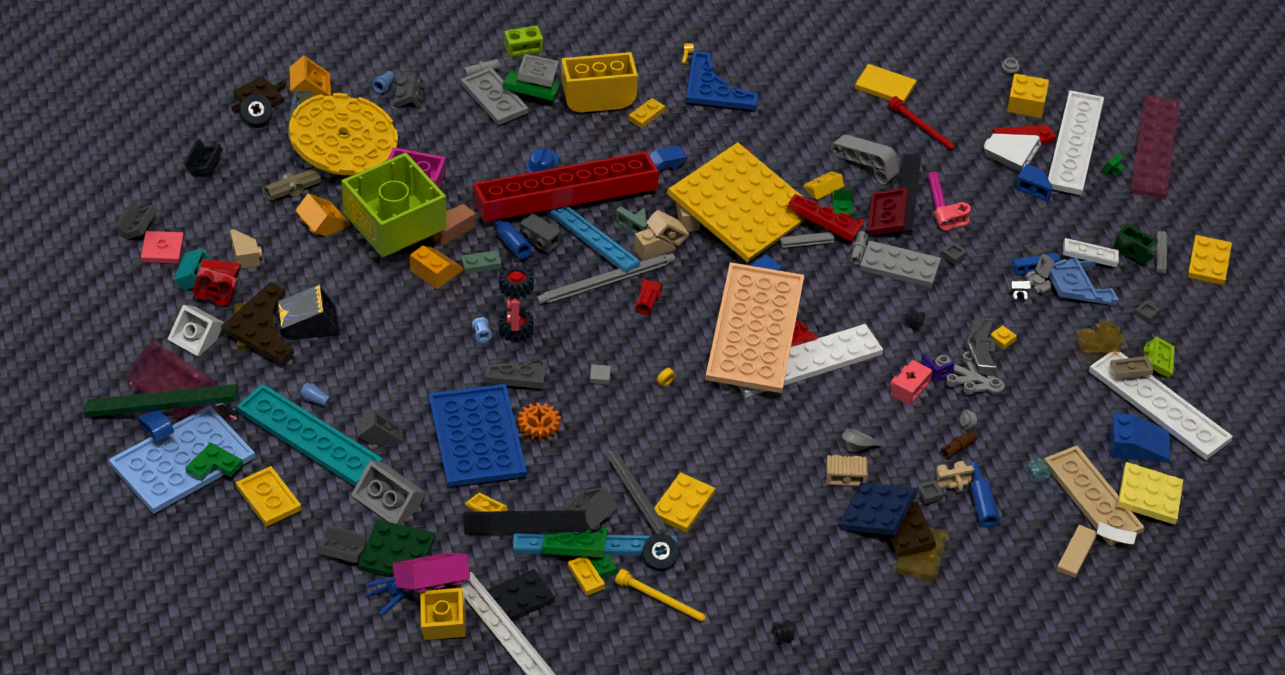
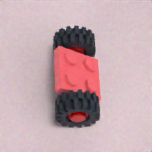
(516, 283)

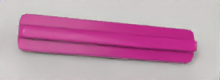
(936, 189)

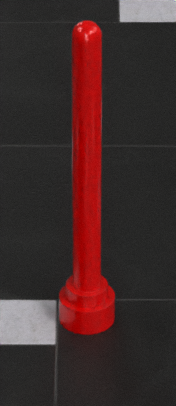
(896, 104)

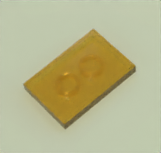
(927, 562)

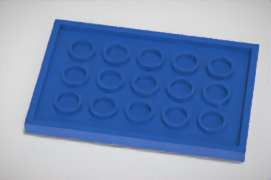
(477, 435)

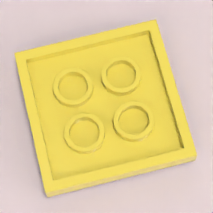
(1150, 493)

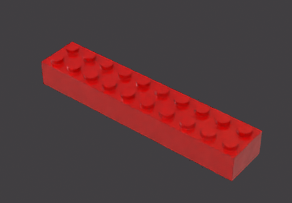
(565, 186)

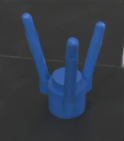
(392, 589)

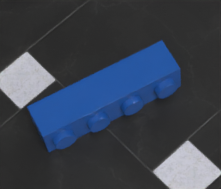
(1028, 264)

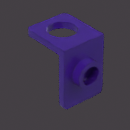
(936, 372)

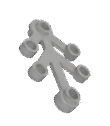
(990, 384)

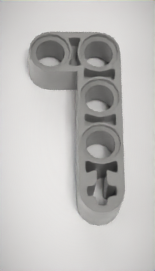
(868, 153)

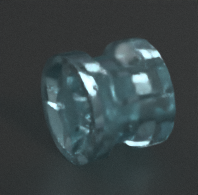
(1038, 469)

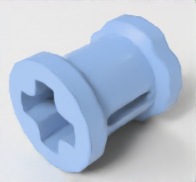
(481, 330)

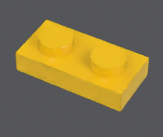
(646, 113)
(586, 575)

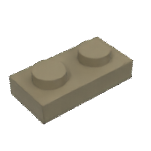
(1131, 367)

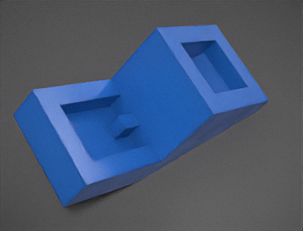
(669, 156)

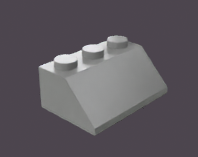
(388, 492)

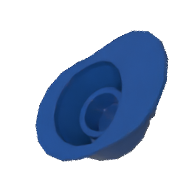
(541, 160)

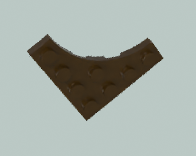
(255, 325)

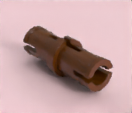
(958, 444)

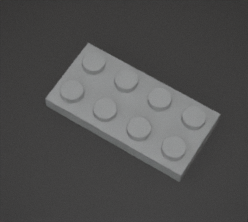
(497, 102)
(900, 264)

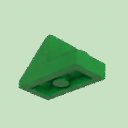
(842, 201)

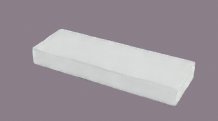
(1090, 252)

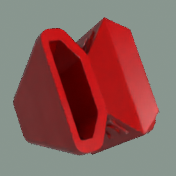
(216, 281)

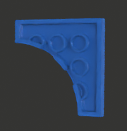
(712, 90)

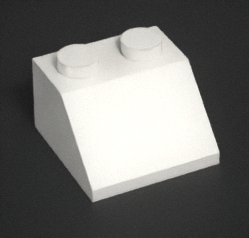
(195, 330)

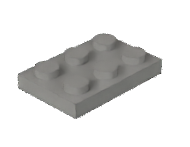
(537, 70)

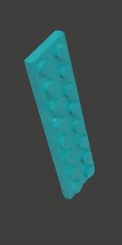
(307, 433)

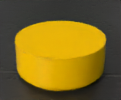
(666, 377)

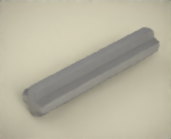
(808, 239)
(1161, 252)

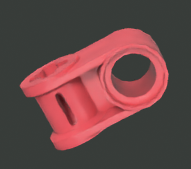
(951, 217)

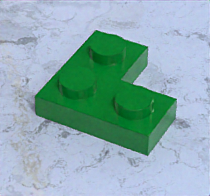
(213, 458)

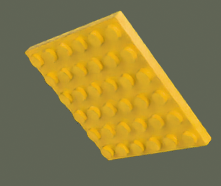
(739, 201)

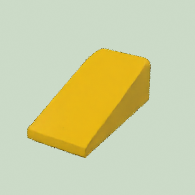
(484, 503)

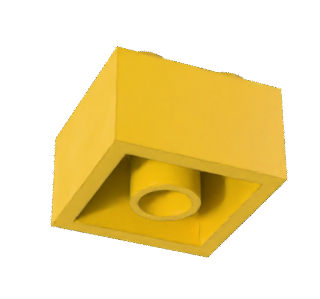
(1028, 95)
(443, 614)

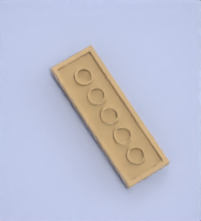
(1091, 491)

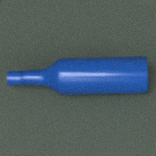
(513, 239)
(983, 499)

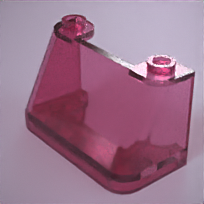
(163, 371)

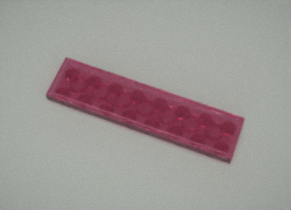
(1154, 147)

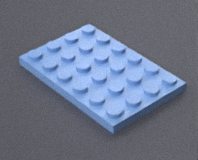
(158, 469)

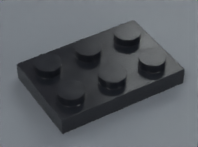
(522, 595)

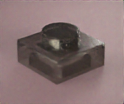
(226, 411)

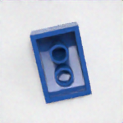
(1138, 439)

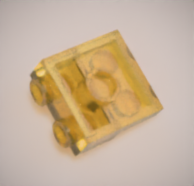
(1103, 339)

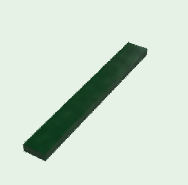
(161, 400)

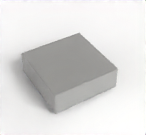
(1044, 265)
(600, 374)

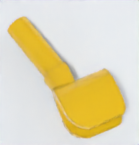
(688, 49)

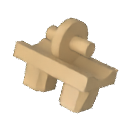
(954, 478)

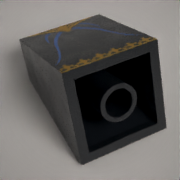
(308, 315)

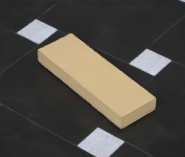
(1077, 551)

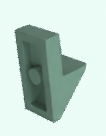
(629, 221)

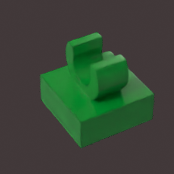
(1114, 166)

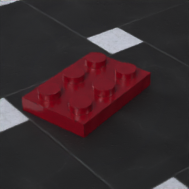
(888, 211)

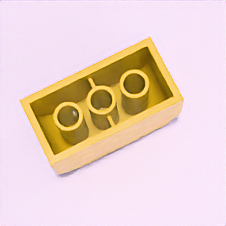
(599, 81)

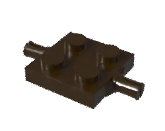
(261, 87)

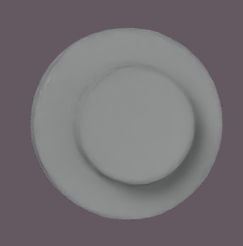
(1010, 65)
(968, 419)

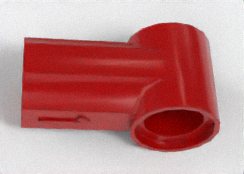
(649, 293)

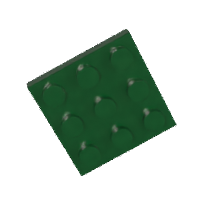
(393, 544)

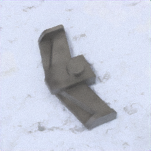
(982, 346)

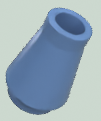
(383, 82)
(313, 394)

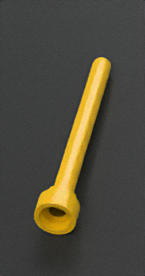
(624, 578)

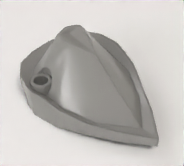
(858, 441)

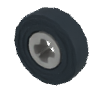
(264, 107)
(663, 561)

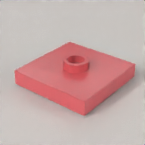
(162, 247)

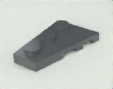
(517, 375)

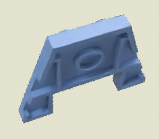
(1073, 282)

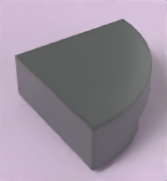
(1032, 250)

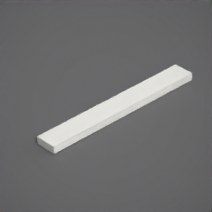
(503, 628)

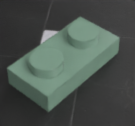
(481, 262)

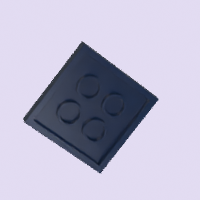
(878, 508)

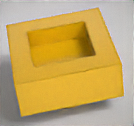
(1003, 337)

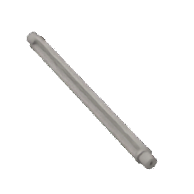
(604, 279)

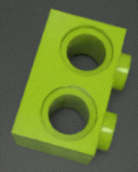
(523, 41)

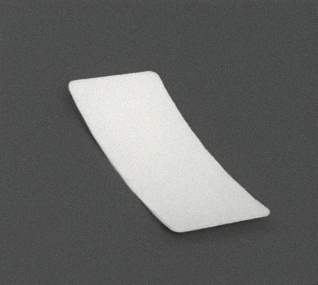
(1116, 534)

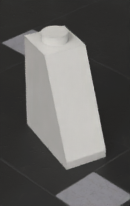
(1012, 149)

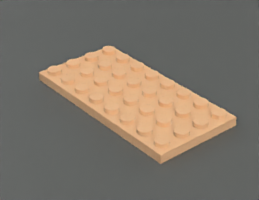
(755, 327)

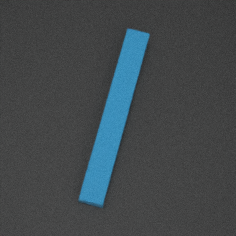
(594, 238)
(615, 545)

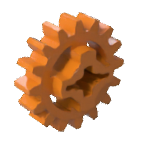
(539, 421)

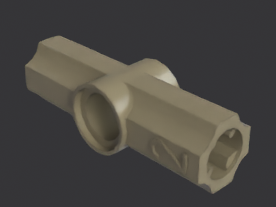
(292, 184)

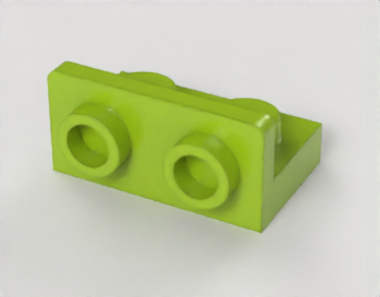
(1160, 356)

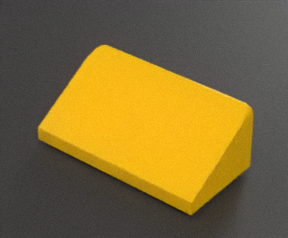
(824, 185)

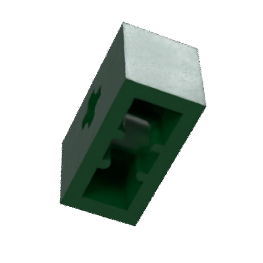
(1136, 244)

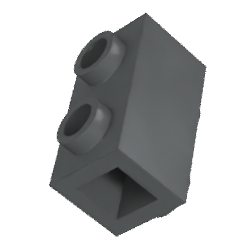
(540, 233)

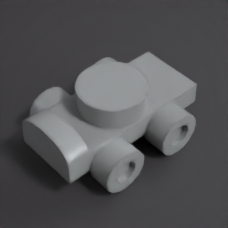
(1038, 282)

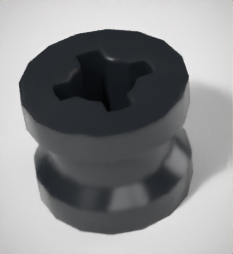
(915, 318)
(783, 631)

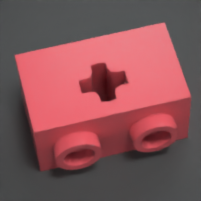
(910, 382)

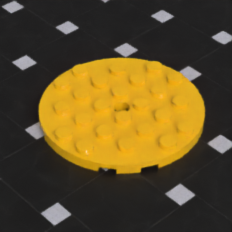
(321, 119)

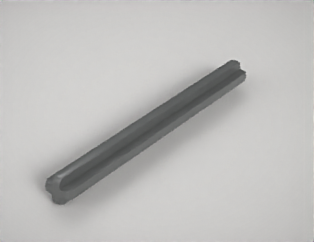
(636, 492)

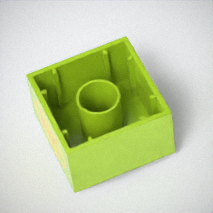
(394, 204)

